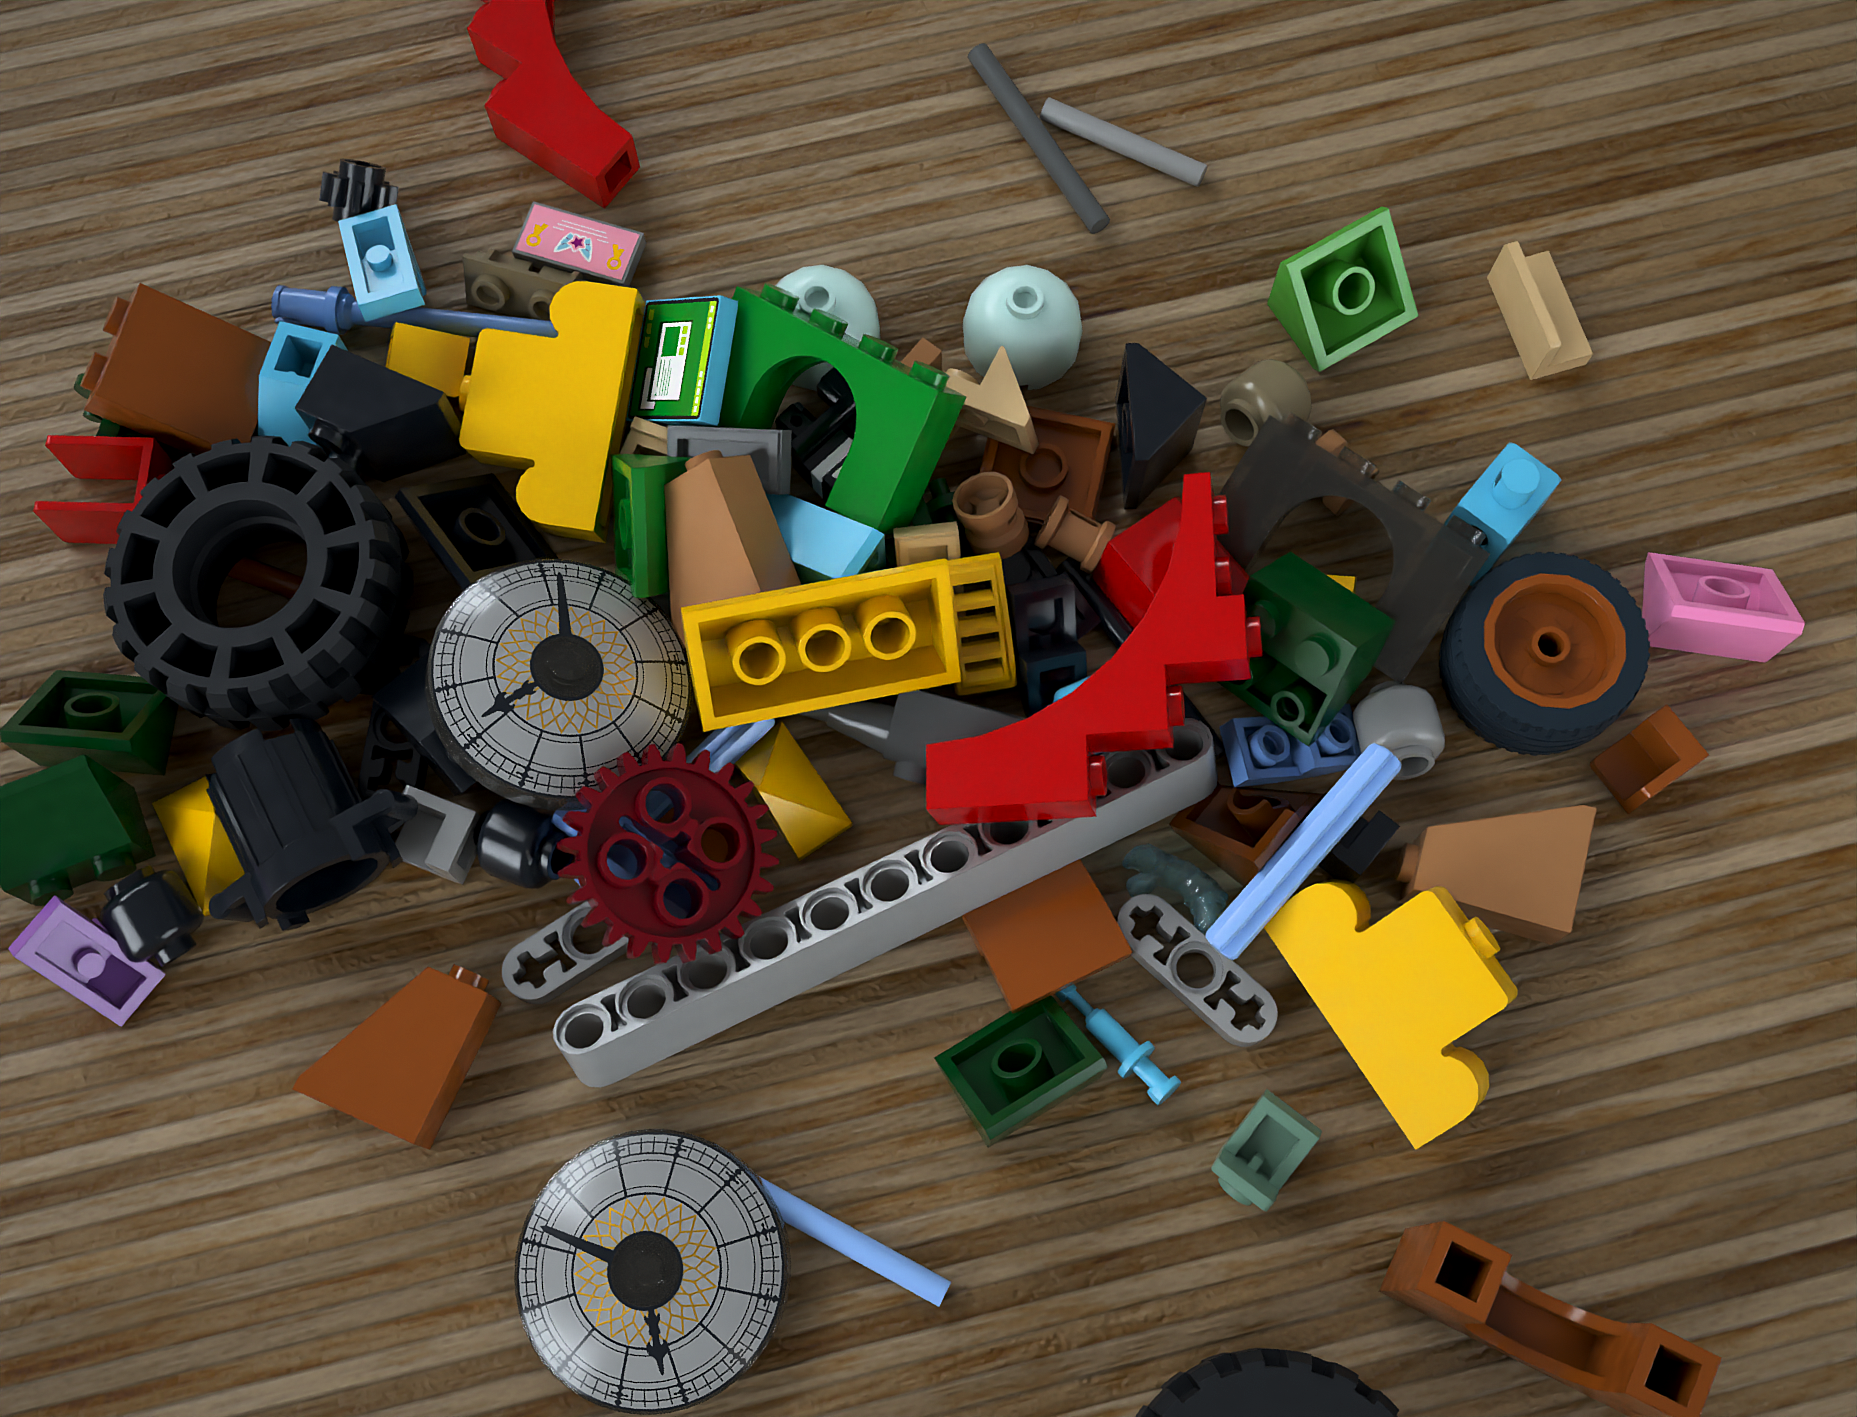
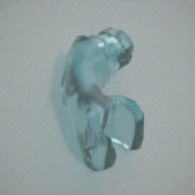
(1162, 869)

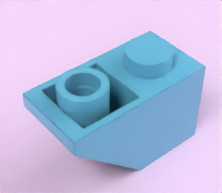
(286, 374)

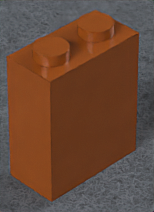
(176, 373)

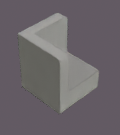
(439, 837)

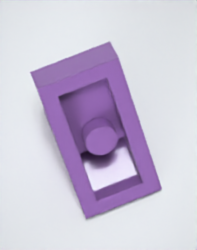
(85, 961)

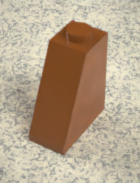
(407, 1056)

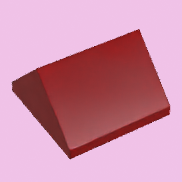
(1140, 558)

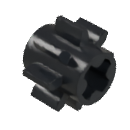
(356, 189)

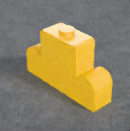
(558, 405)
(1400, 994)

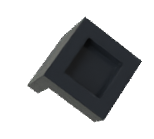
(1358, 846)

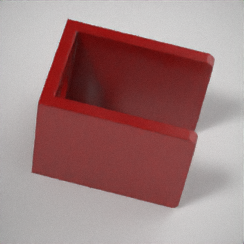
(100, 459)

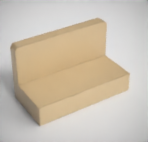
(1538, 312)

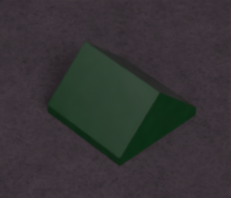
(105, 716)
(1020, 1068)

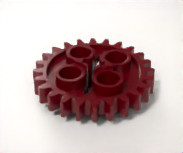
(636, 904)

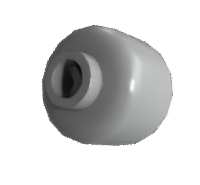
(1403, 722)

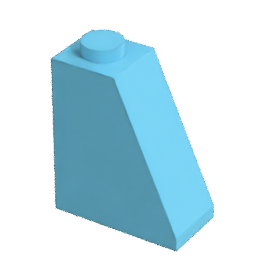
(826, 543)

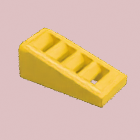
(986, 662)

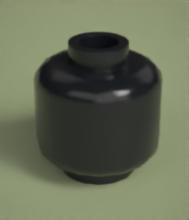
(520, 844)
(152, 916)

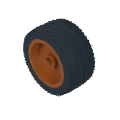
(1543, 653)

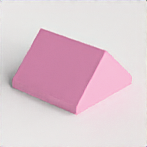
(1717, 608)

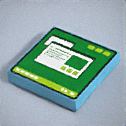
(683, 360)

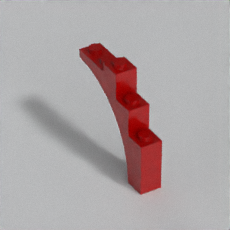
(543, 107)
(1049, 760)

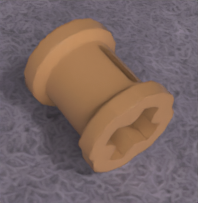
(1074, 534)

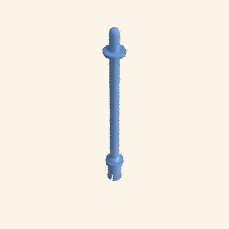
(339, 312)

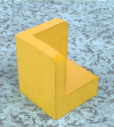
(428, 356)

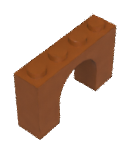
(1614, 1362)

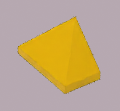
(793, 791)
(199, 841)

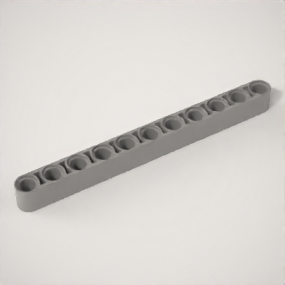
(933, 884)

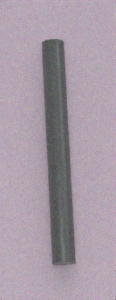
(1038, 138)

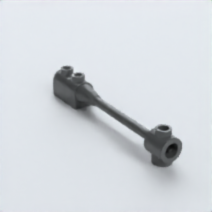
(906, 728)

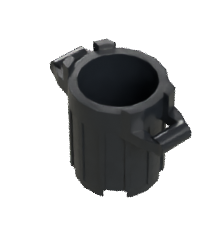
(298, 826)

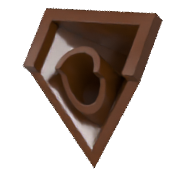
(1242, 826)

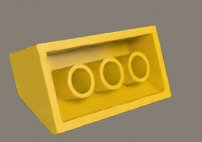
(822, 644)

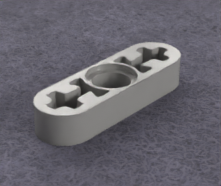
(556, 975)
(1245, 989)

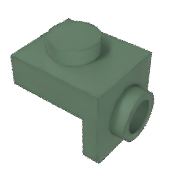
(1264, 1151)

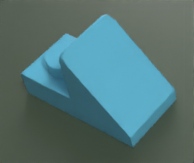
(382, 263)

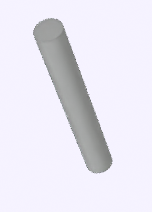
(1123, 142)

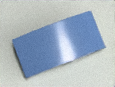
(1267, 754)

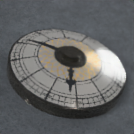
(554, 677)
(652, 1271)

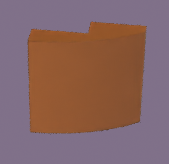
(1047, 935)

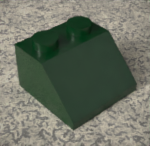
(69, 830)

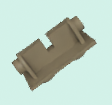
(511, 286)

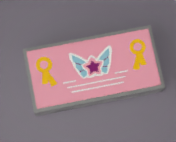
(579, 244)

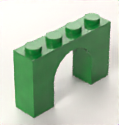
(900, 409)

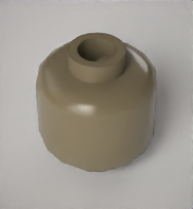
(1262, 391)

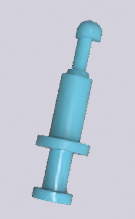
(1123, 1047)

